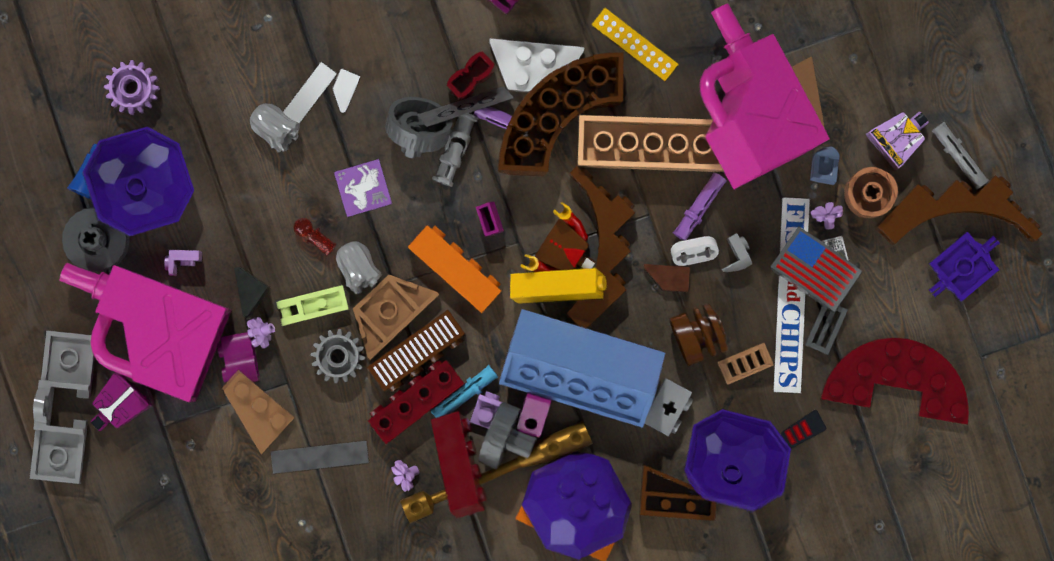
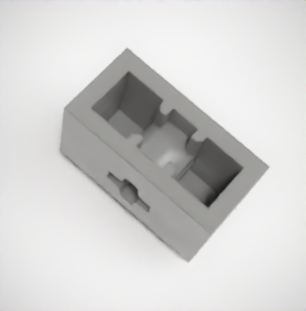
(681, 401)

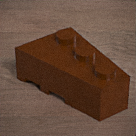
(670, 497)

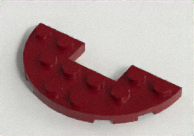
(900, 365)

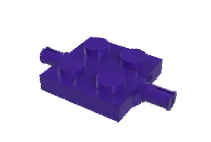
(964, 266)

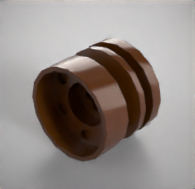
(698, 334)

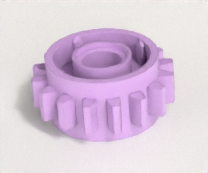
(119, 82)

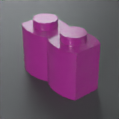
(238, 355)

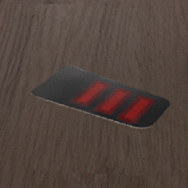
(803, 429)

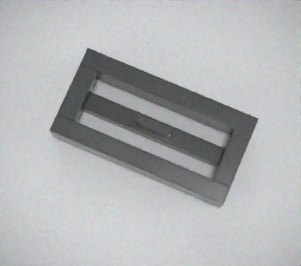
(817, 346)

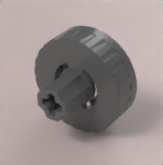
(415, 136)
(93, 256)
(504, 437)

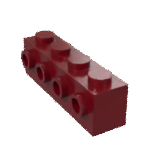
(416, 401)
(458, 464)

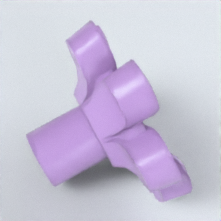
(827, 214)
(260, 332)
(404, 475)

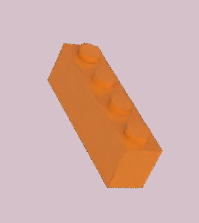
(455, 269)

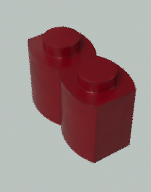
(476, 71)

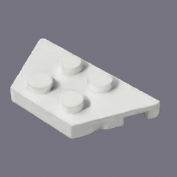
(529, 62)

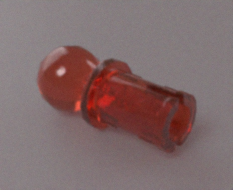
(304, 227)

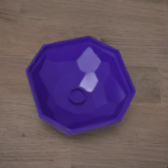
(138, 181)
(737, 460)
(577, 504)

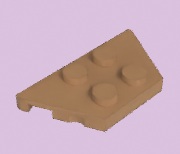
(389, 310)

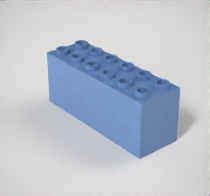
(582, 368)

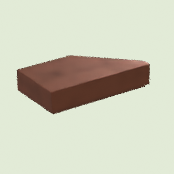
(669, 277)

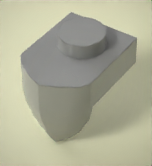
(739, 247)

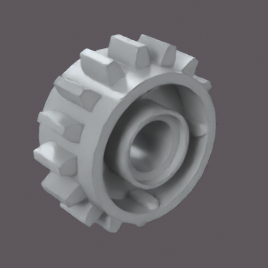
(324, 356)

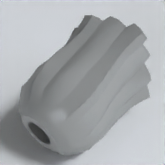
(274, 126)
(357, 266)

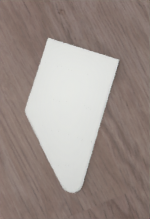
(344, 88)

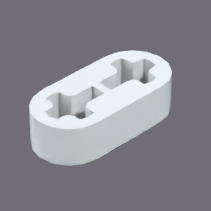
(694, 251)

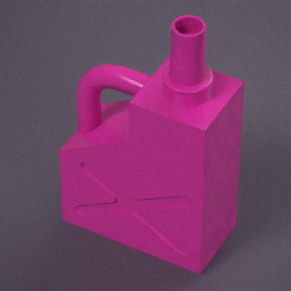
(764, 108)
(166, 329)

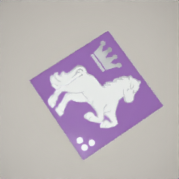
(362, 188)

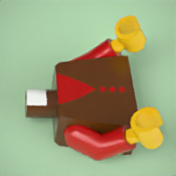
(563, 246)

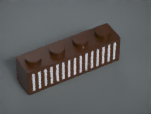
(417, 350)

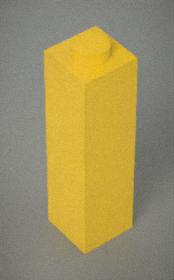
(557, 285)

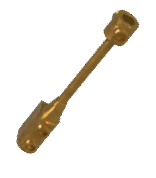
(544, 451)

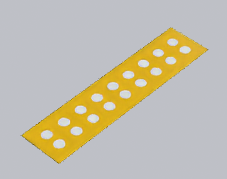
(635, 44)

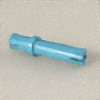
(465, 392)

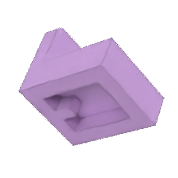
(186, 258)
(485, 409)

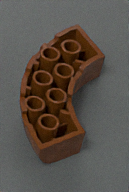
(553, 104)

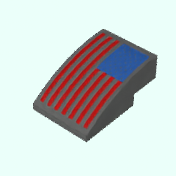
(816, 269)

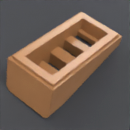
(748, 371)

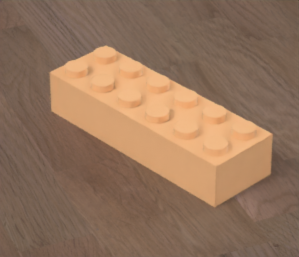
(645, 144)

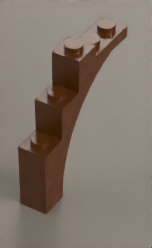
(989, 200)
(611, 249)

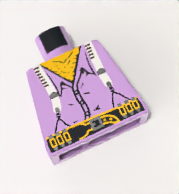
(898, 137)

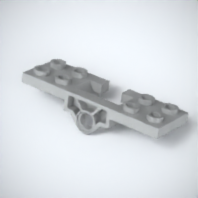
(58, 449)

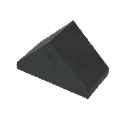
(250, 291)

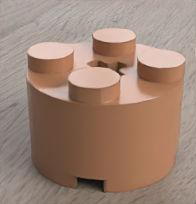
(858, 185)

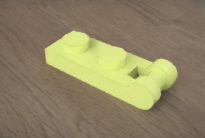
(313, 305)

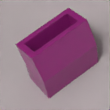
(495, 218)

